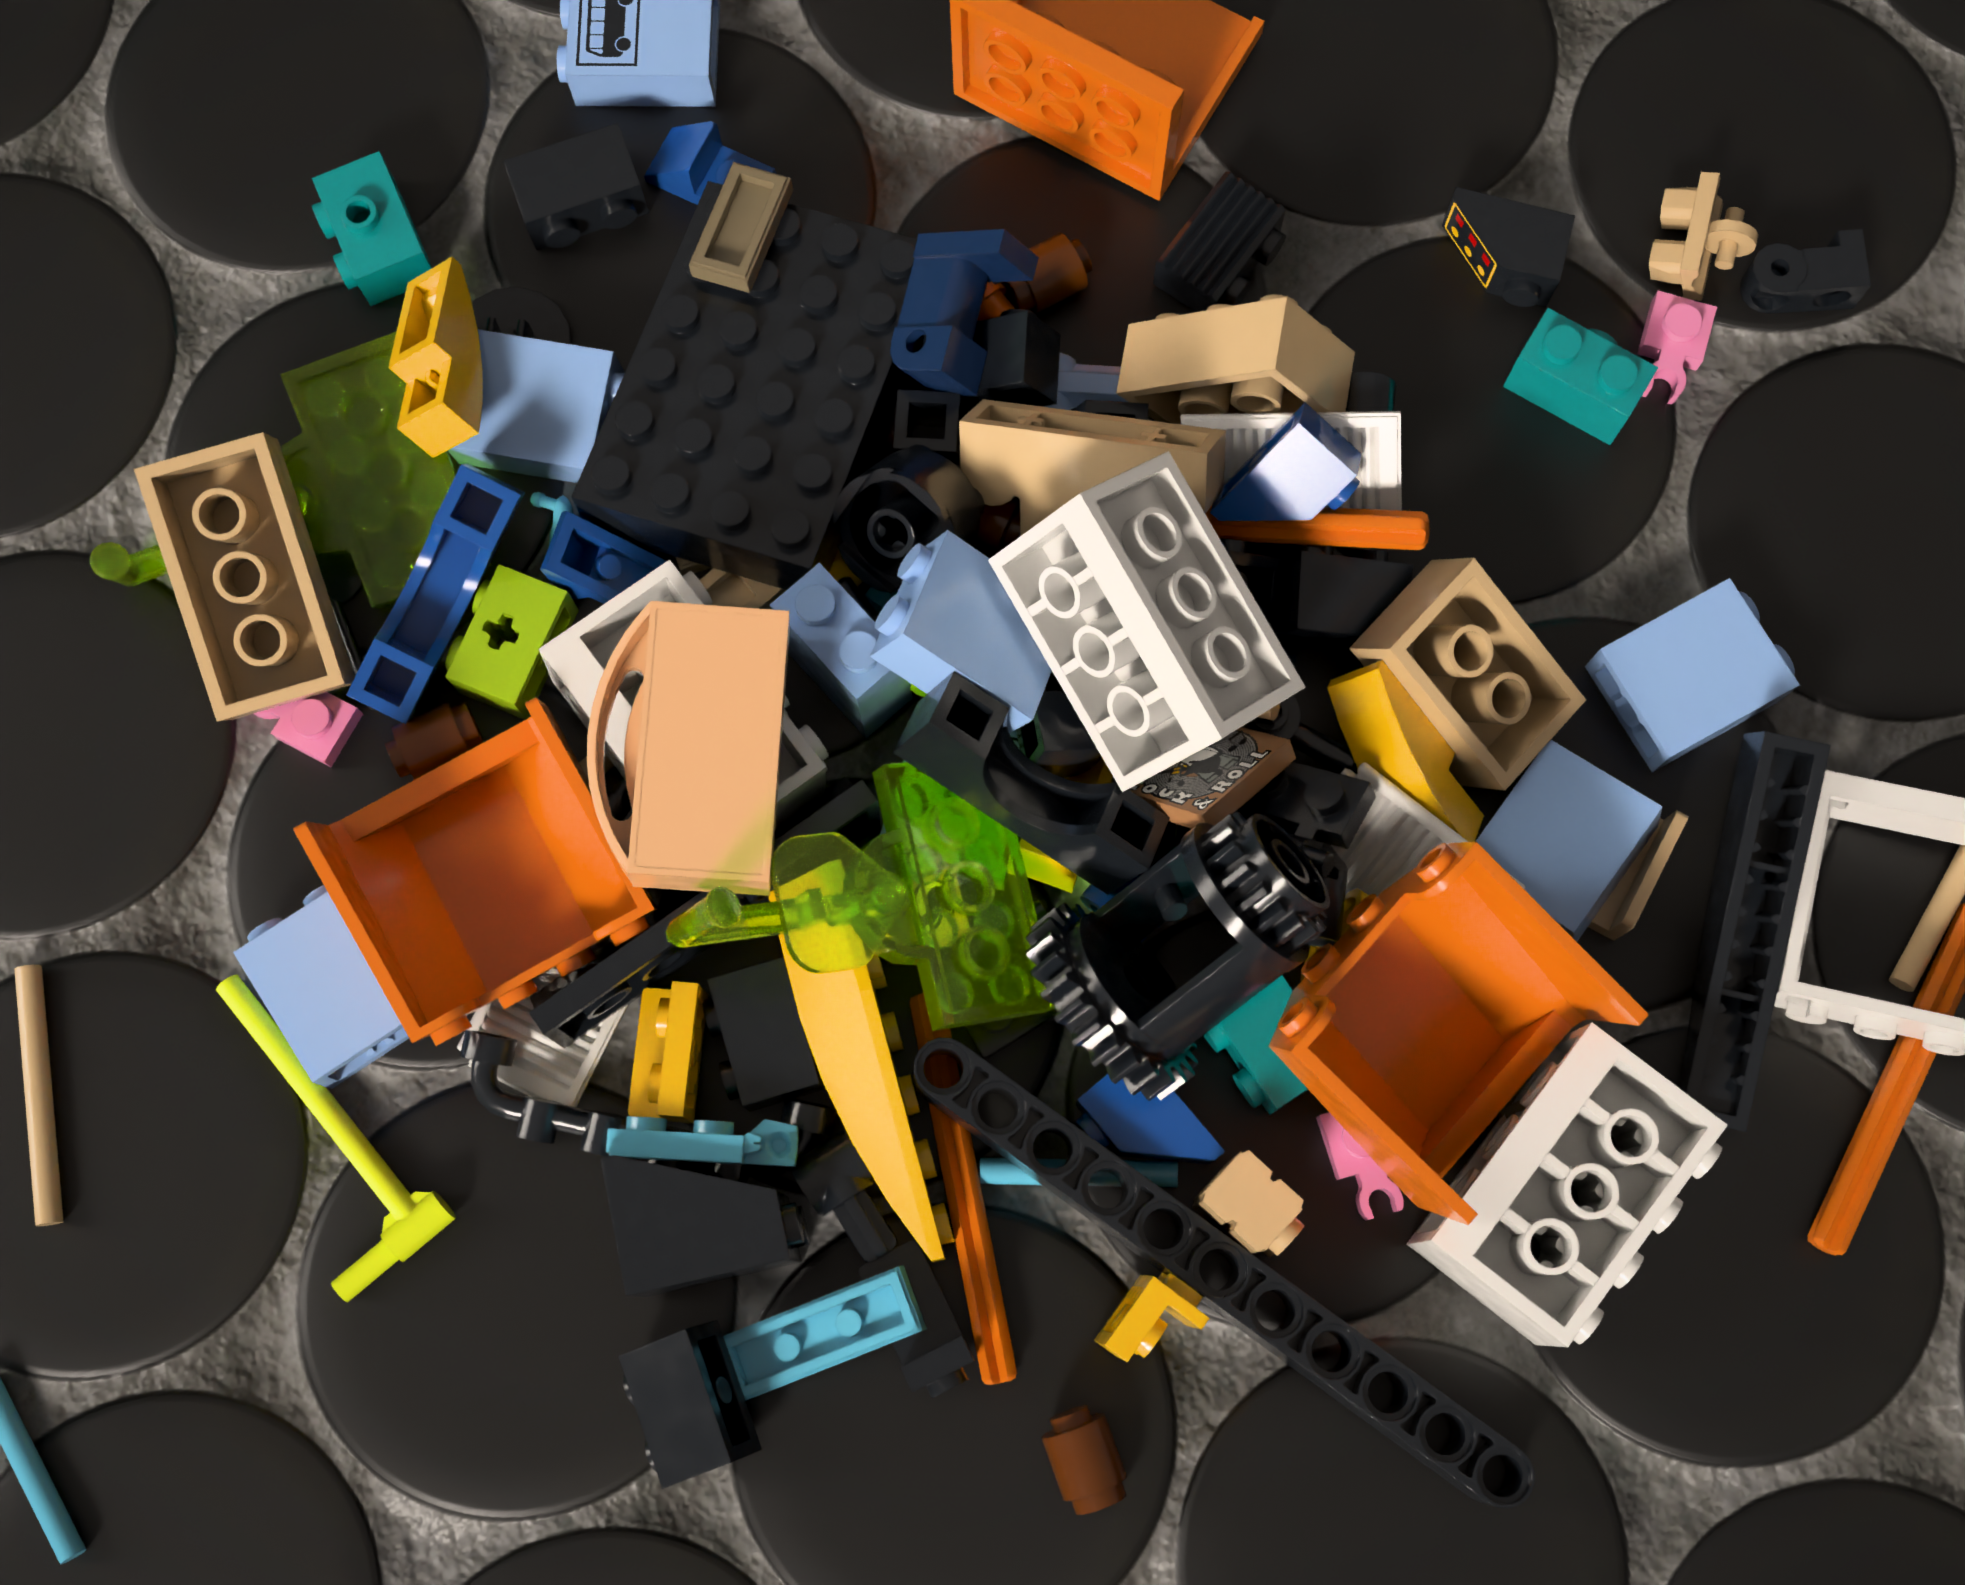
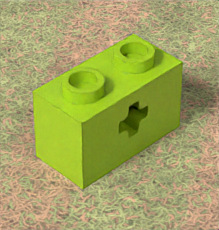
(516, 670)

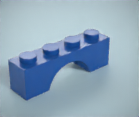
(436, 593)

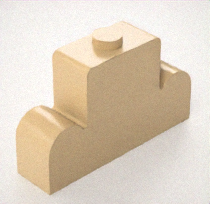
(1058, 453)

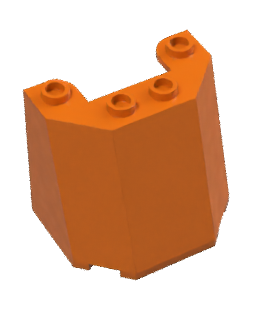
(478, 878)
(1439, 1015)

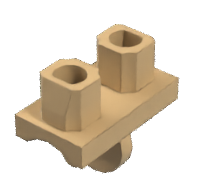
(1700, 214)

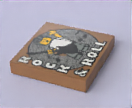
(1217, 777)

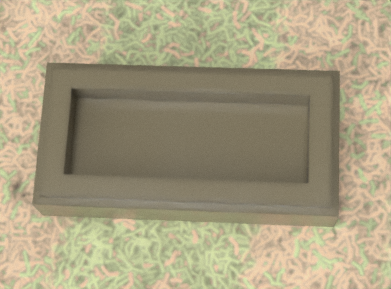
(741, 227)

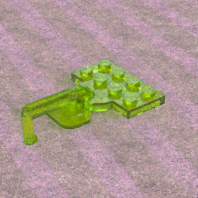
(366, 477)
(927, 893)

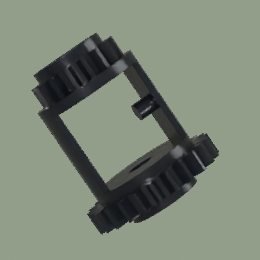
(1120, 995)

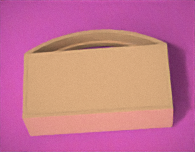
(696, 746)

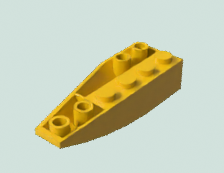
(858, 1070)

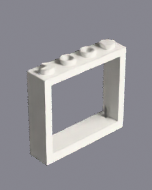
(1889, 808)

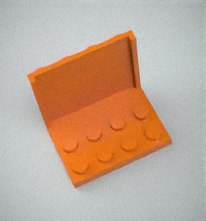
(1103, 77)

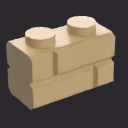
(1251, 1206)

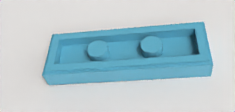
(824, 1332)

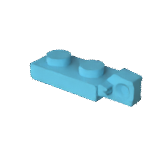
(711, 1142)

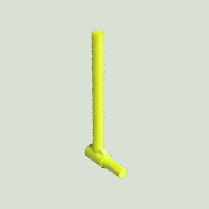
(412, 1217)

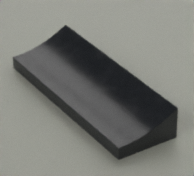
(620, 973)

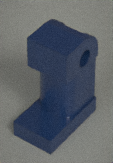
(946, 302)

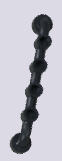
(542, 1118)

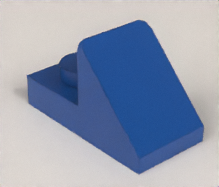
(692, 158)
(594, 561)

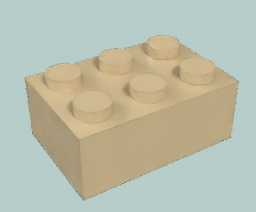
(1235, 362)
(1472, 670)

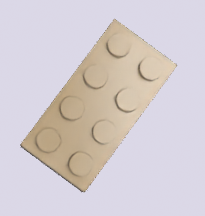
(245, 576)

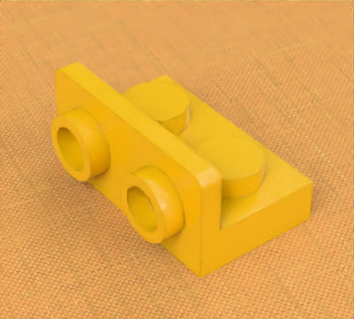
(668, 1053)
(1137, 1320)

